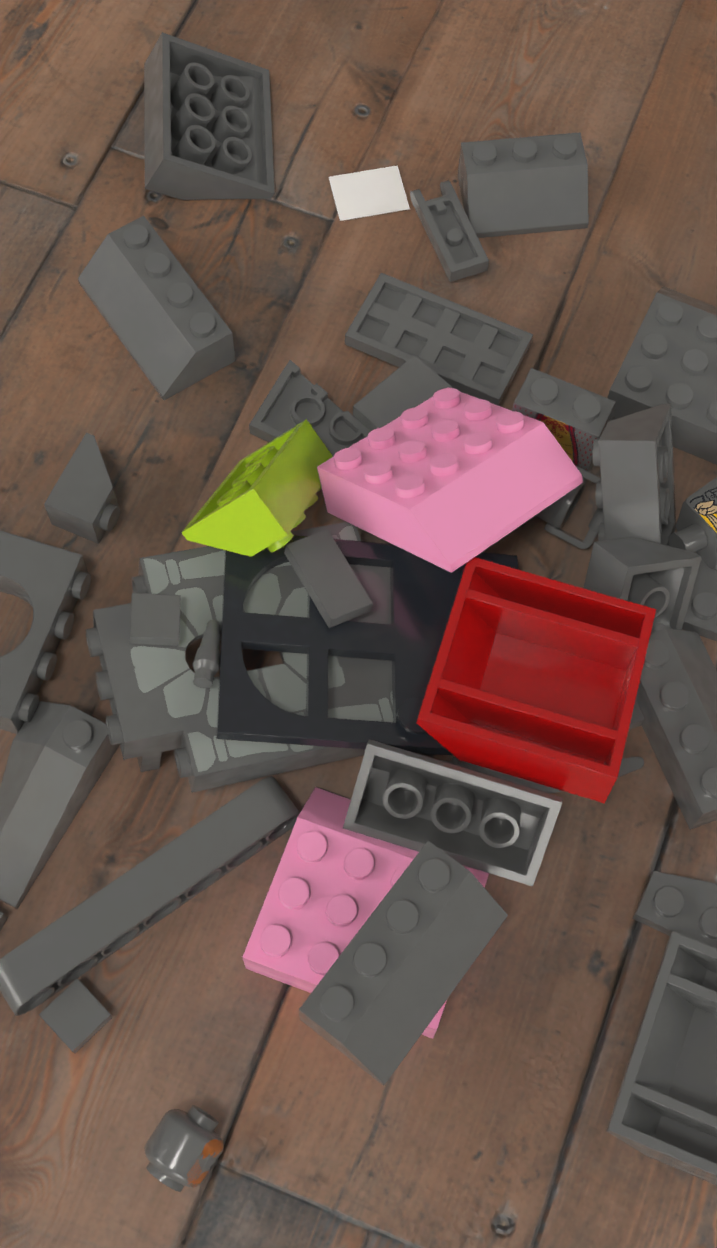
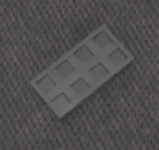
(454, 341)

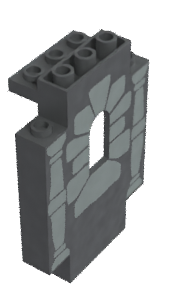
(154, 687)

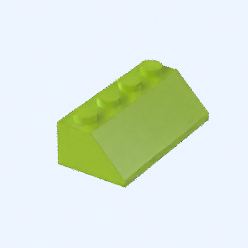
(263, 495)

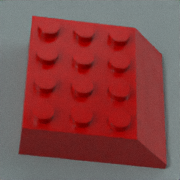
(537, 678)

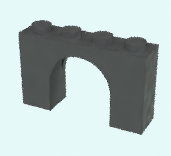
(51, 584)

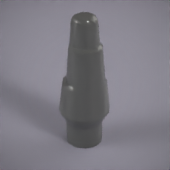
(208, 656)

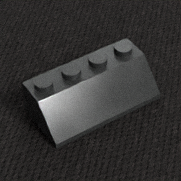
(156, 309)
(681, 719)
(459, 810)
(403, 963)

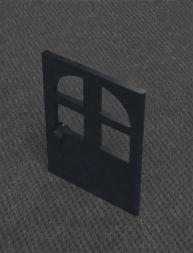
(419, 615)

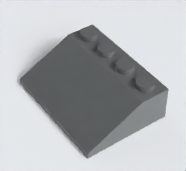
(206, 124)

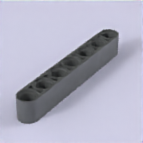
(144, 895)

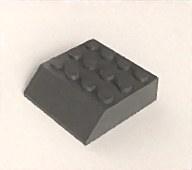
(674, 365)
(671, 1076)

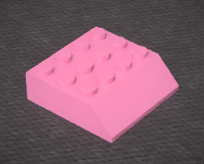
(448, 477)
(324, 895)

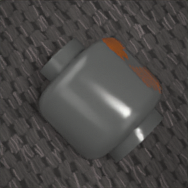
(183, 1148)

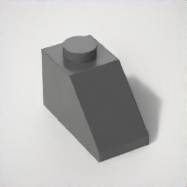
(84, 495)

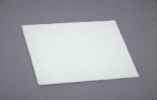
(368, 193)

